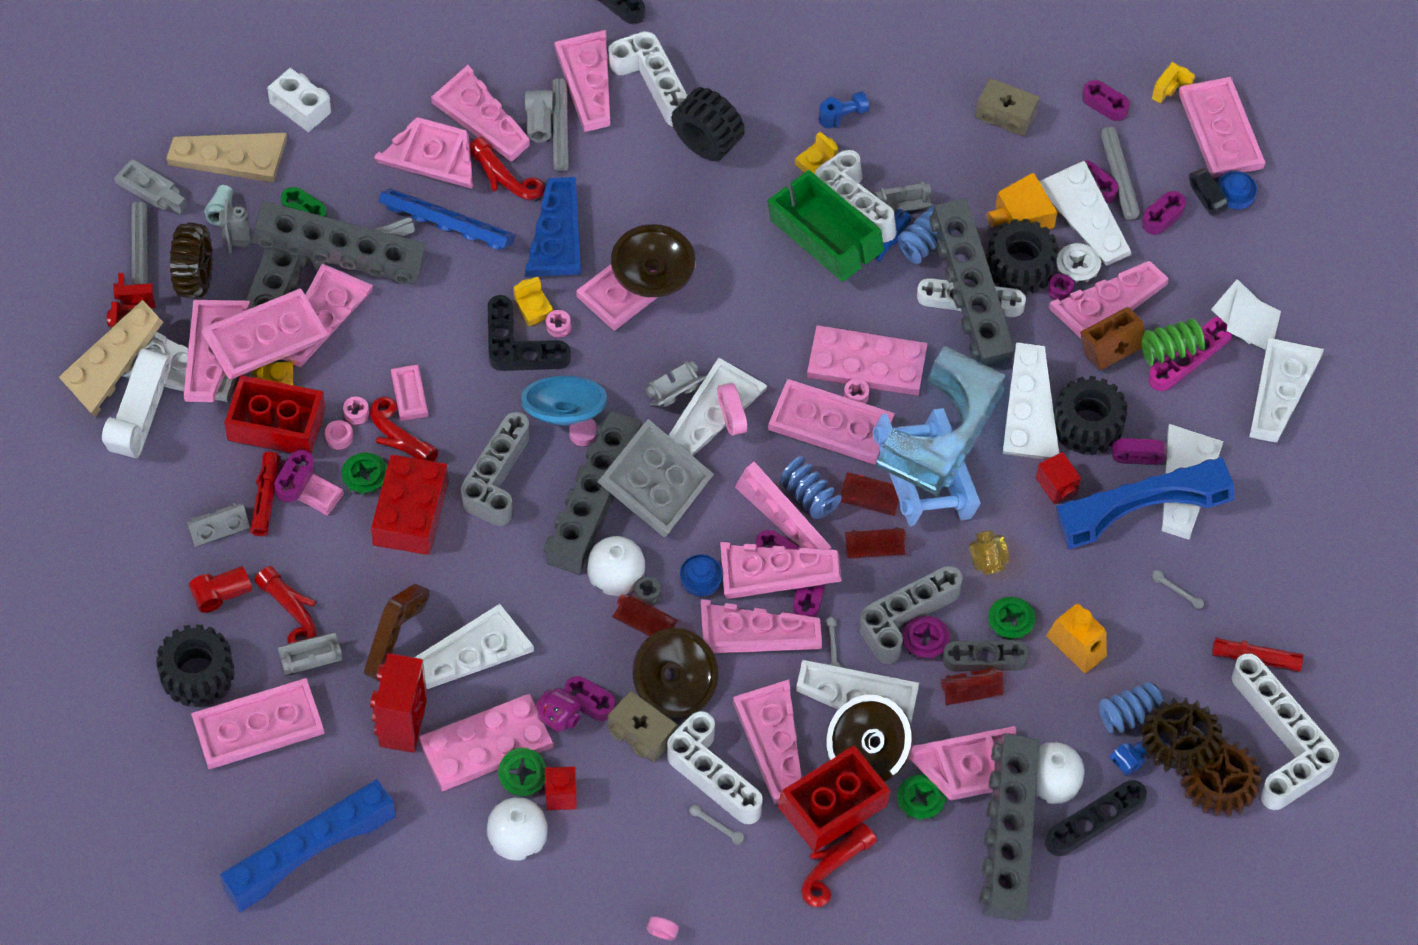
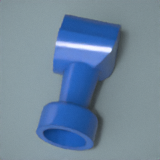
(832, 109)
(1129, 757)

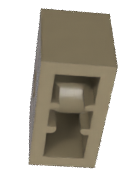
(1007, 107)
(636, 713)

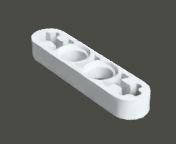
(947, 302)

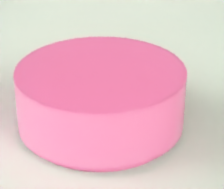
(583, 433)
(339, 434)
(662, 928)

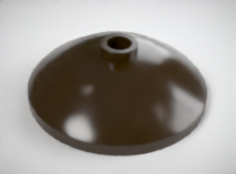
(653, 249)
(692, 671)
(865, 720)

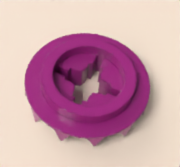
(916, 628)

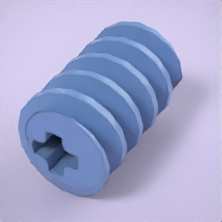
(919, 238)
(807, 489)
(1129, 706)

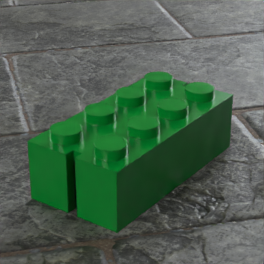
(825, 225)

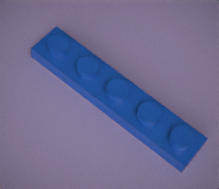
(446, 219)

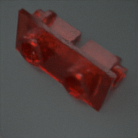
(875, 543)
(642, 616)
(979, 685)

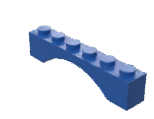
(1200, 485)
(263, 870)

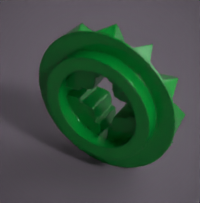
(371, 464)
(1015, 608)
(532, 762)
(924, 786)

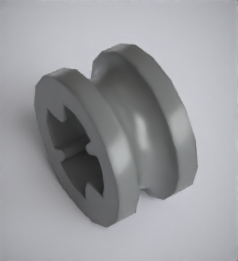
(650, 582)

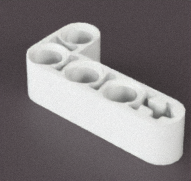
(646, 54)
(843, 175)
(130, 428)
(719, 772)

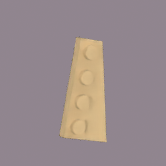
(233, 155)
(102, 365)

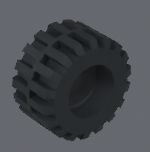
(708, 124)
(1027, 239)
(1092, 396)
(198, 686)

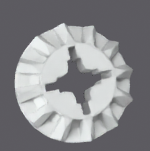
(1076, 253)

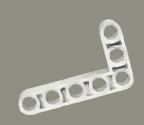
(1288, 731)

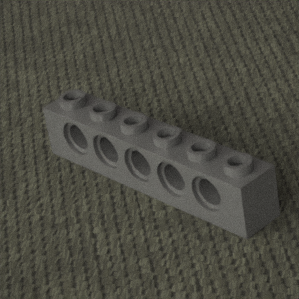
(959, 217)
(331, 231)
(272, 275)
(573, 554)
(1022, 754)

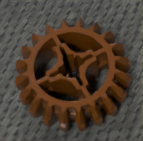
(1243, 776)

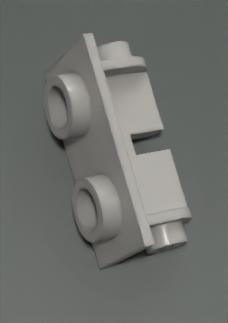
(907, 198)
(235, 226)
(665, 391)
(218, 525)
(310, 653)

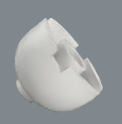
(616, 565)
(1058, 773)
(517, 828)

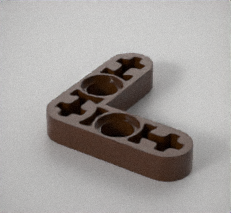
(396, 612)

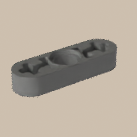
(994, 647)

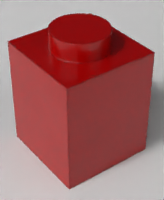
(1058, 478)
(560, 788)

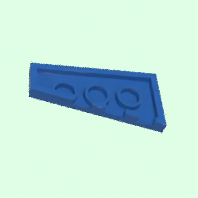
(556, 238)

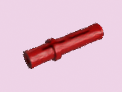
(265, 493)
(1269, 656)

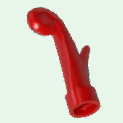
(495, 170)
(397, 436)
(270, 581)
(833, 857)

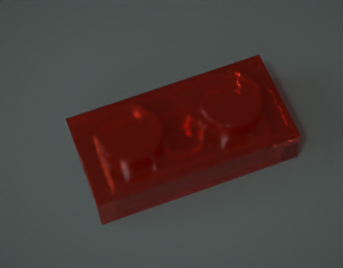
(869, 494)

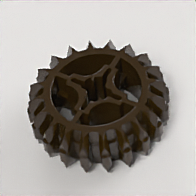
(191, 260)
(1191, 749)

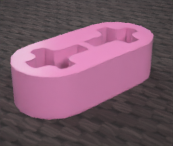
(732, 409)

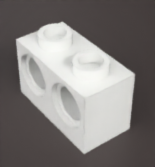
(299, 99)

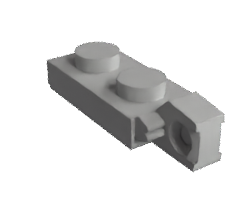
(150, 187)

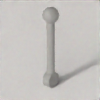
(1158, 576)
(831, 622)
(737, 837)

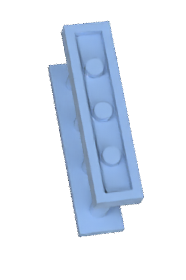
(962, 490)

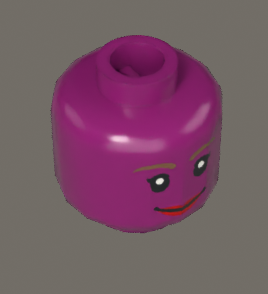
(558, 709)

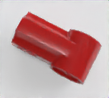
(211, 591)

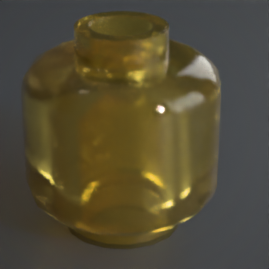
(989, 552)

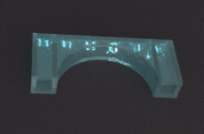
(931, 460)

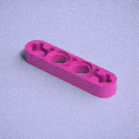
(1179, 372)

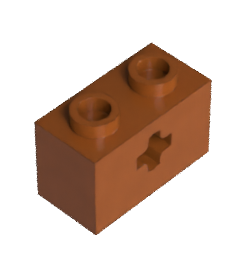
(1113, 338)

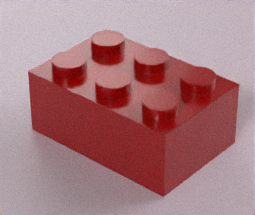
(274, 415)
(410, 504)
(399, 702)
(834, 798)

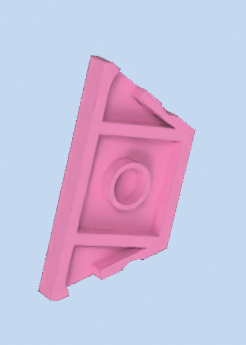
(432, 152)
(960, 764)

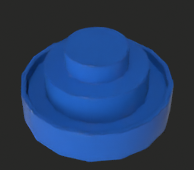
(1238, 189)
(701, 575)

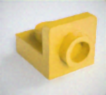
(1170, 80)
(817, 154)
(531, 301)
(278, 372)

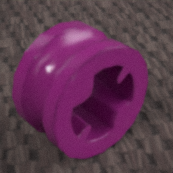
(1065, 282)

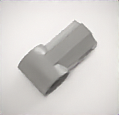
(539, 111)

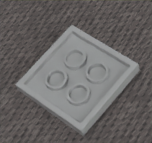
(655, 478)

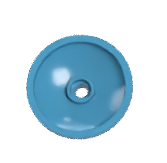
(563, 400)

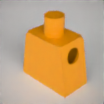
(1023, 201)
(1080, 637)

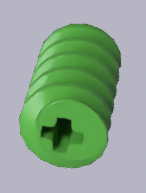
(1172, 339)

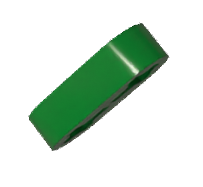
(306, 202)

